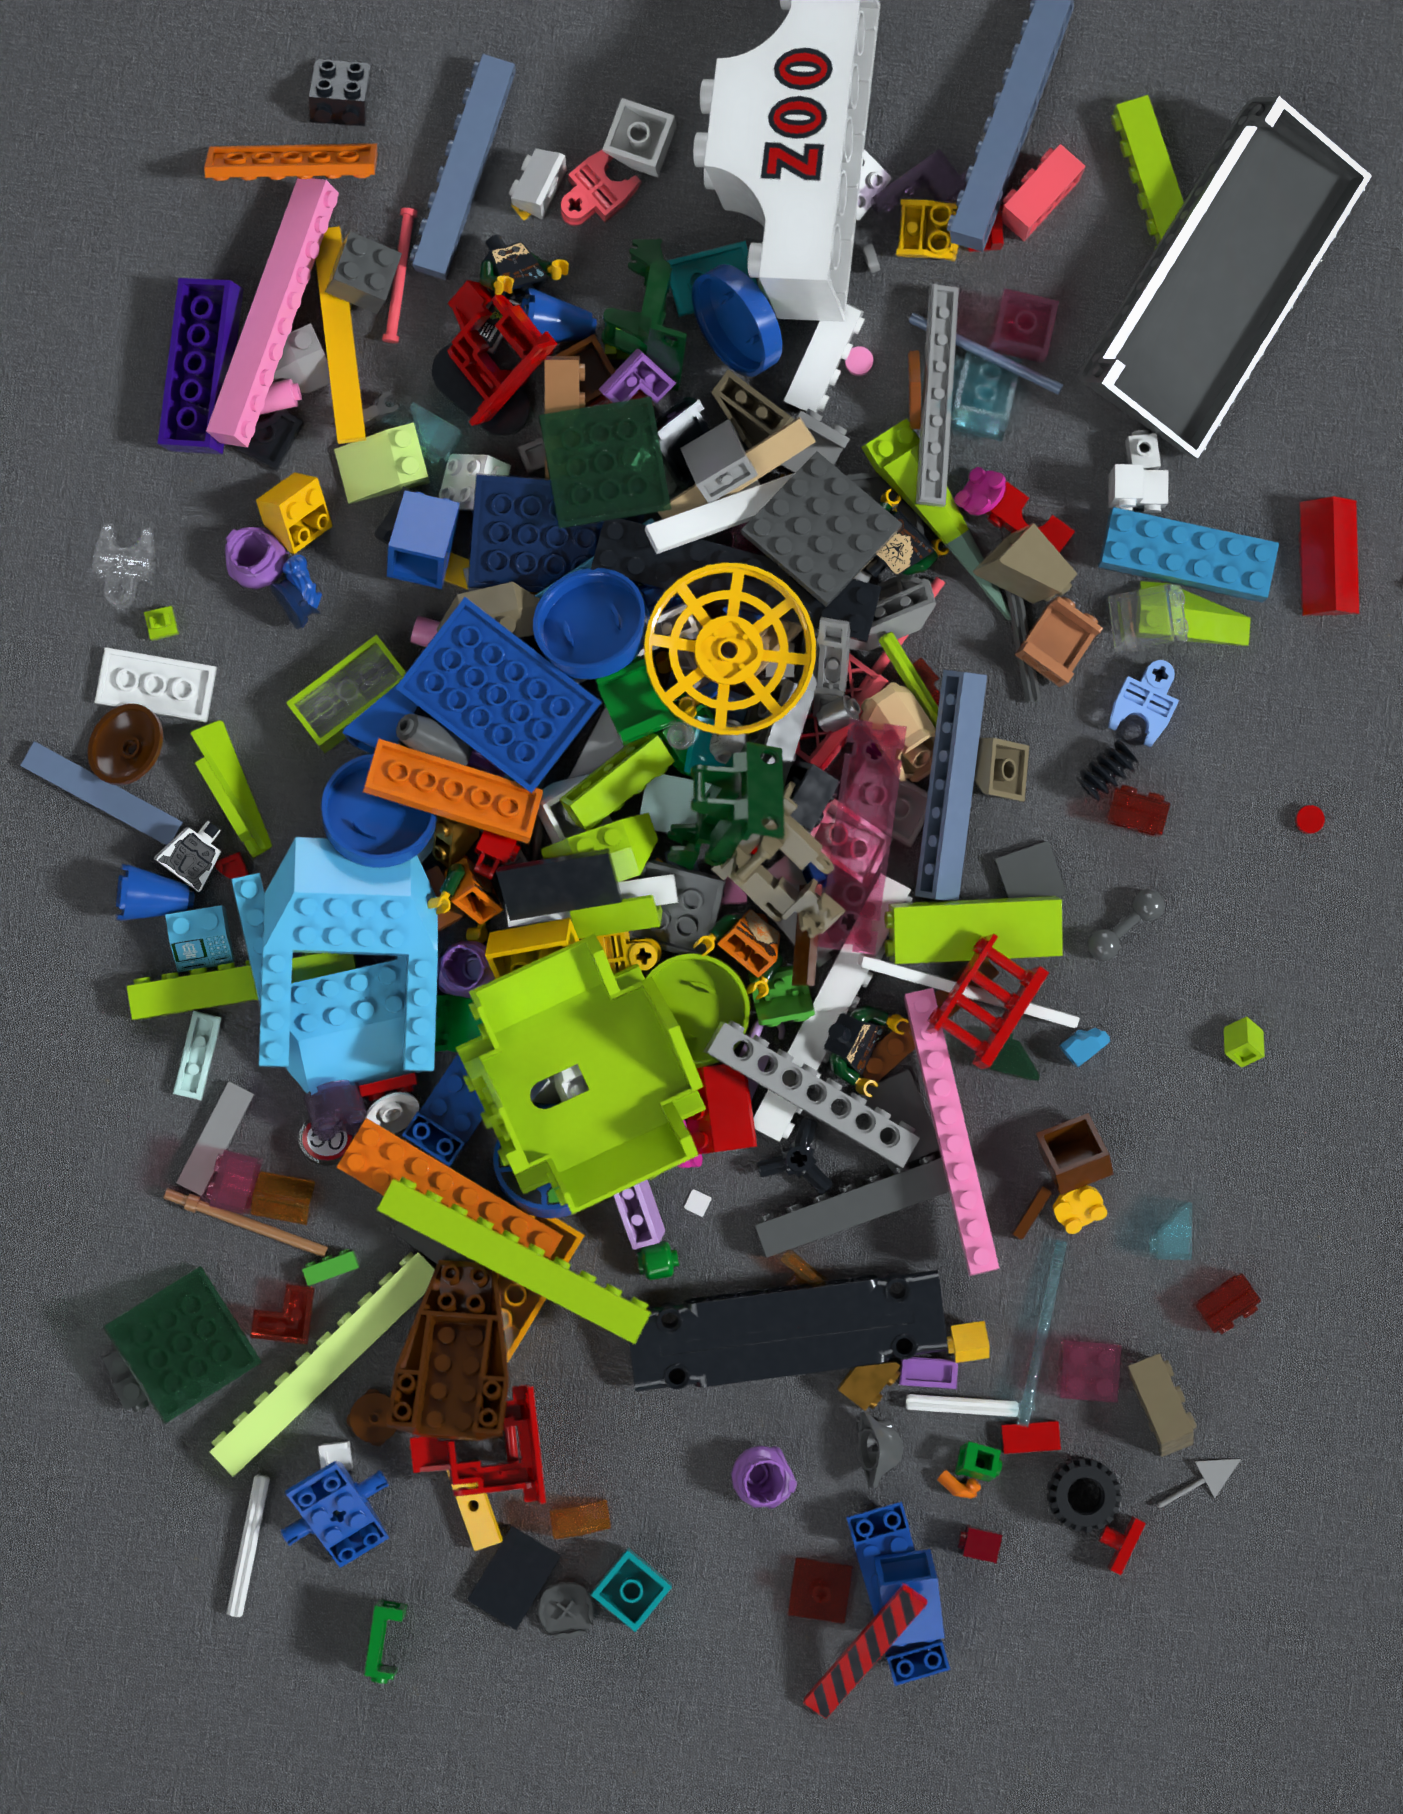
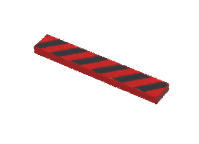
(865, 1651)

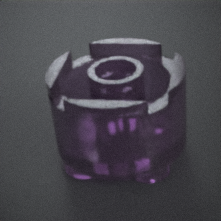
(335, 1109)

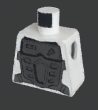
(191, 855)

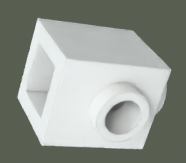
(1143, 449)

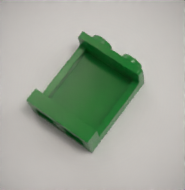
(383, 1612)

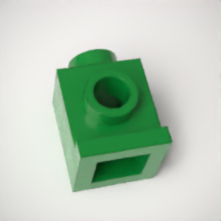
(986, 1455)

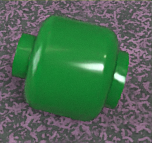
(657, 1261)

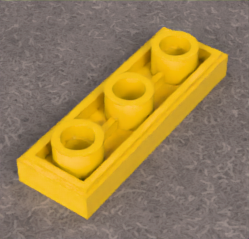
(479, 1522)

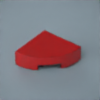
(232, 866)

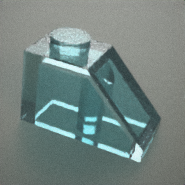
(435, 435)
(1174, 1235)

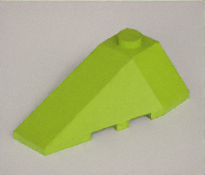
(1210, 621)

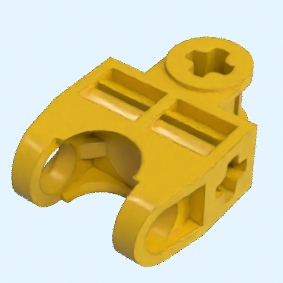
(623, 952)

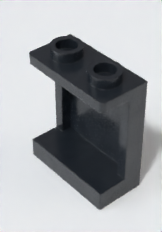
(676, 429)

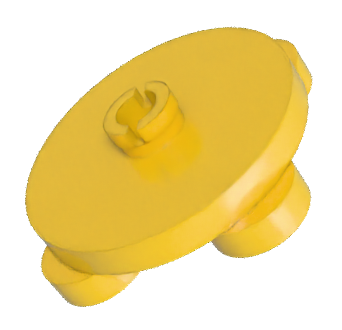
(1079, 1208)

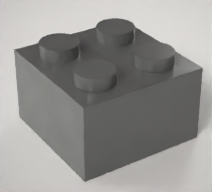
(363, 272)

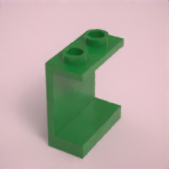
(633, 702)

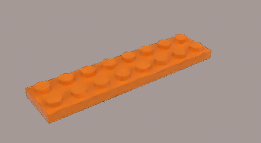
(381, 1156)

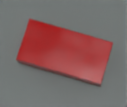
(1034, 1438)

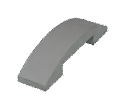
(833, 662)

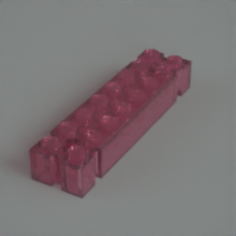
(863, 833)

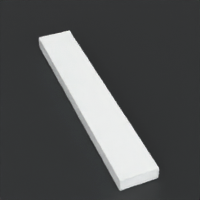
(711, 517)
(661, 887)

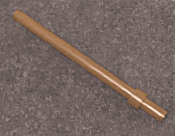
(193, 1203)

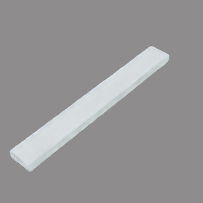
(970, 991)

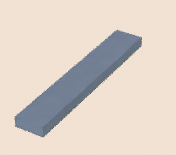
(101, 794)

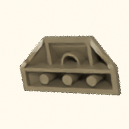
(506, 604)

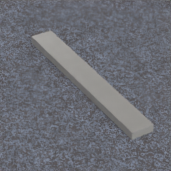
(937, 395)

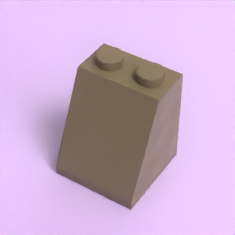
(1027, 566)

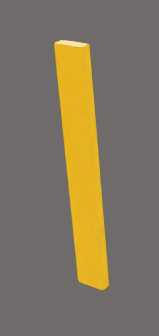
(340, 347)

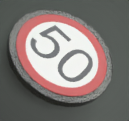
(323, 1152)

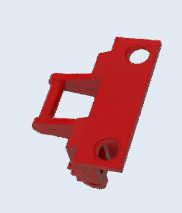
(471, 349)
(513, 1474)

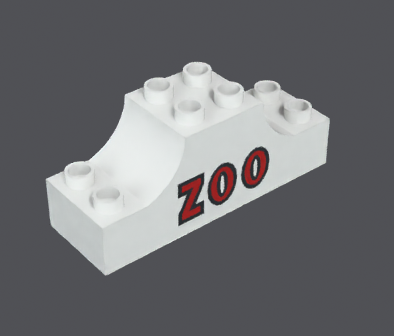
(792, 149)

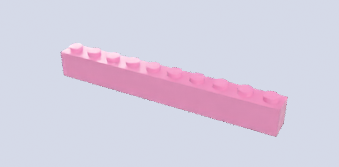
(272, 312)
(951, 1135)

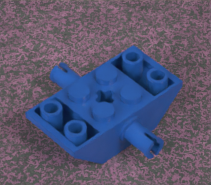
(337, 1512)

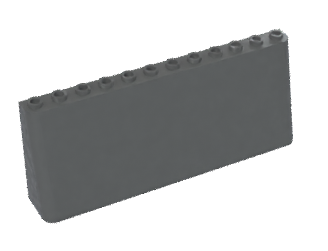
(1225, 274)

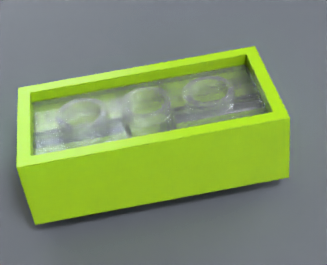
(346, 692)

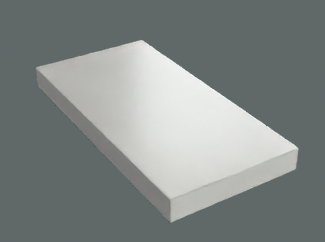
(157, 683)

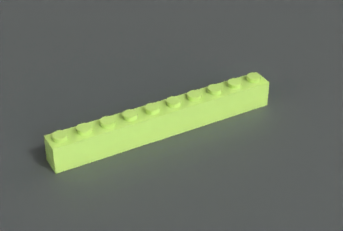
(324, 1365)

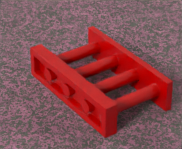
(1014, 1003)

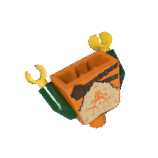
(471, 894)
(751, 943)

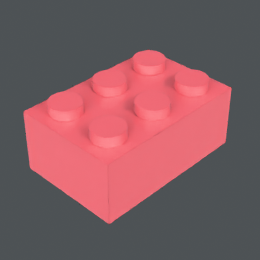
(1041, 191)

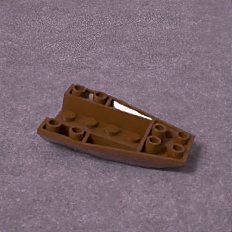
(454, 1359)

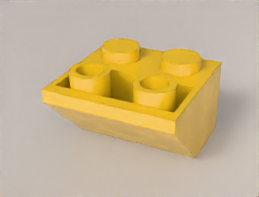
(295, 511)

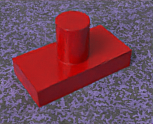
(1122, 1543)

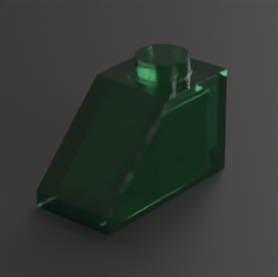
(1014, 1061)

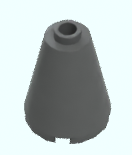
(432, 738)

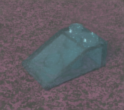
(983, 397)

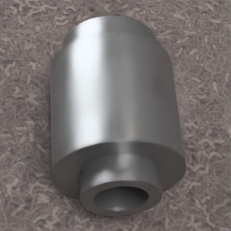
(838, 713)

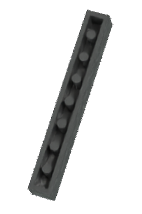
(852, 1206)

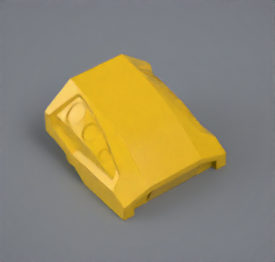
(924, 225)

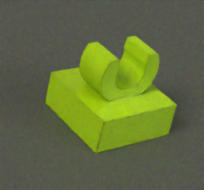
(161, 623)

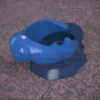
(297, 592)

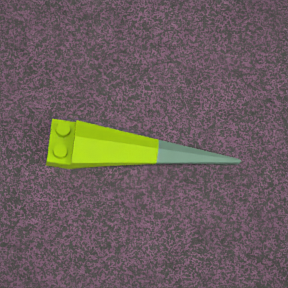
(896, 461)

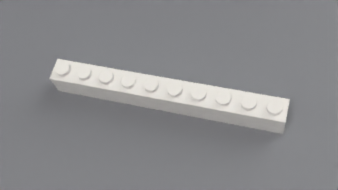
(834, 997)

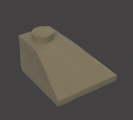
(1002, 768)

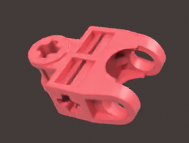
(596, 191)

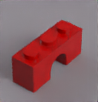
(1009, 515)

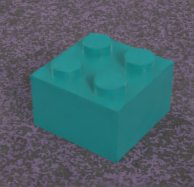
(631, 1589)

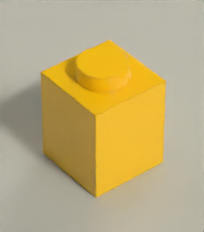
(968, 1342)

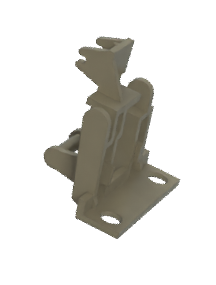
(776, 896)

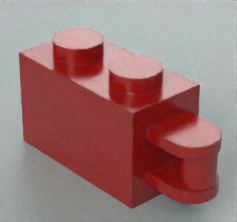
(495, 848)

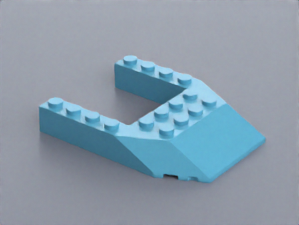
(346, 908)
(339, 1022)

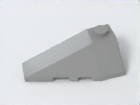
(303, 361)

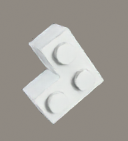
(1138, 488)

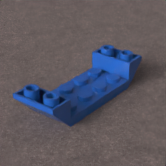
(447, 1116)
(886, 1533)

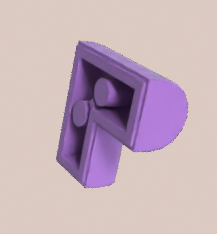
(636, 374)

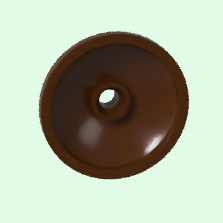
(125, 744)

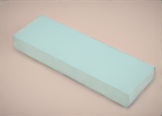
(197, 1055)

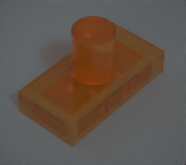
(803, 1271)

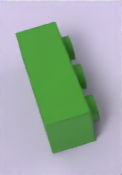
(330, 1267)

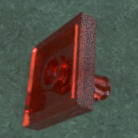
(819, 1590)

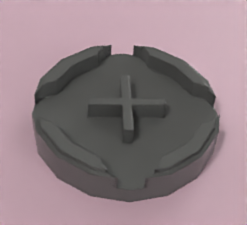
(566, 1609)

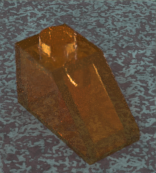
(579, 1519)

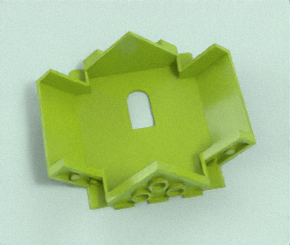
(631, 1057)

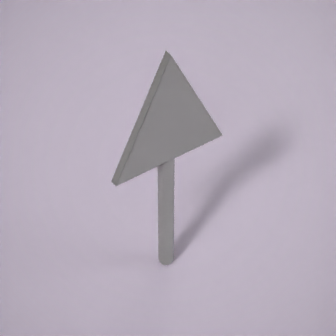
(1213, 1472)

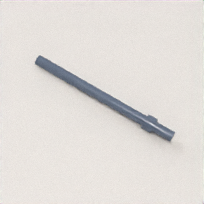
(996, 358)

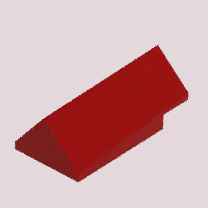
(1329, 557)

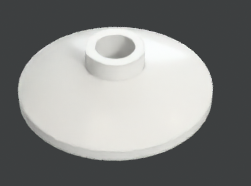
(394, 1111)

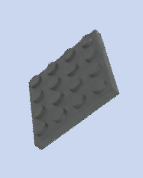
(821, 528)

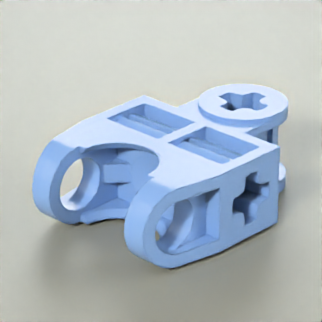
(1146, 699)

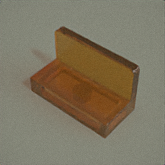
(282, 1198)

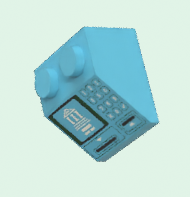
(200, 938)

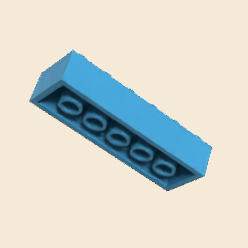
(1188, 555)

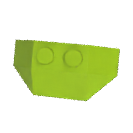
(628, 840)

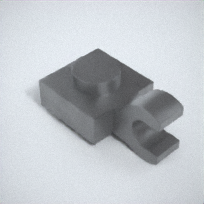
(375, 413)

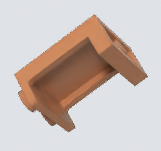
(1058, 640)

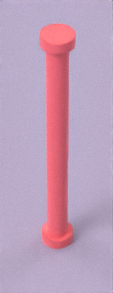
(399, 277)

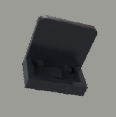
(339, 92)

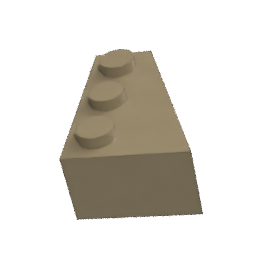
(748, 409)
(1162, 1404)

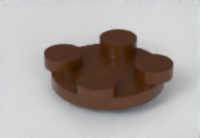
(370, 1416)

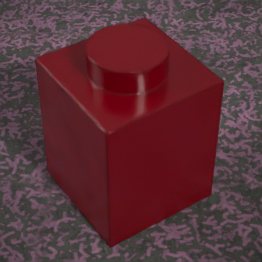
(980, 1543)

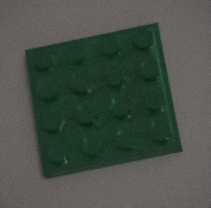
(604, 462)
(182, 1345)

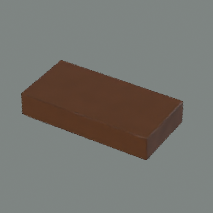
(1031, 1213)

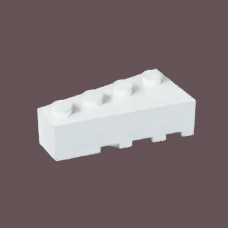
(822, 359)

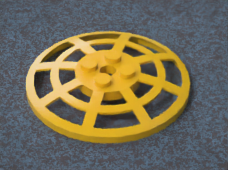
(745, 639)

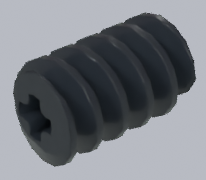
(1107, 770)

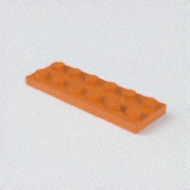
(291, 160)
(452, 791)

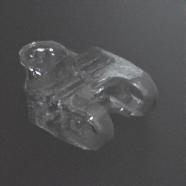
(122, 565)

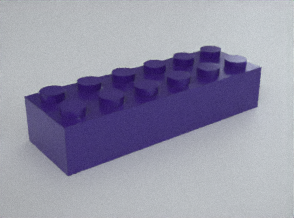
(198, 362)

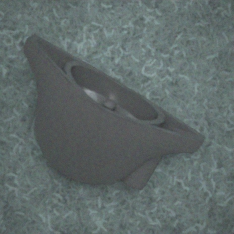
(879, 1447)

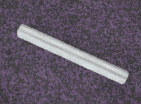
(248, 1545)

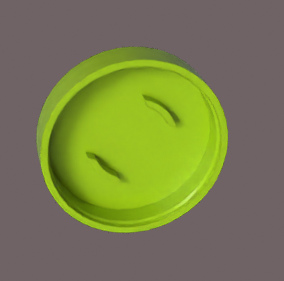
(701, 996)

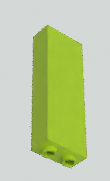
(951, 928)

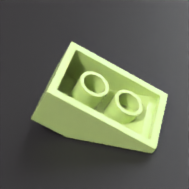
(382, 464)

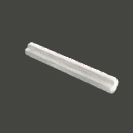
(962, 1405)

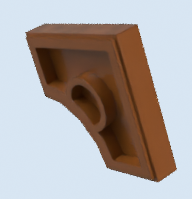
(914, 389)

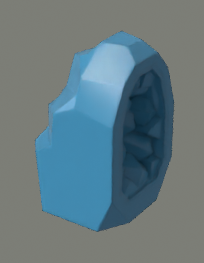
(1084, 1045)

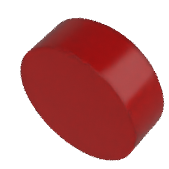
(1310, 819)

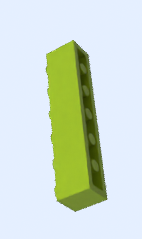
(1149, 163)

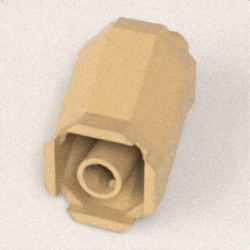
(899, 707)

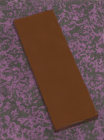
(805, 953)

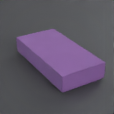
(928, 1372)

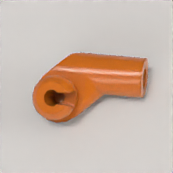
(957, 1488)

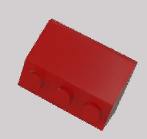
(728, 1112)

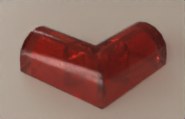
(292, 1323)

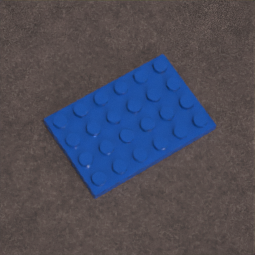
(498, 695)

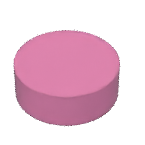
(859, 361)

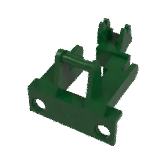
(645, 328)
(721, 817)

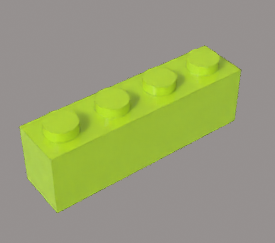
(616, 781)

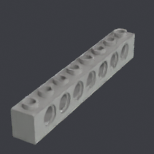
(895, 1151)

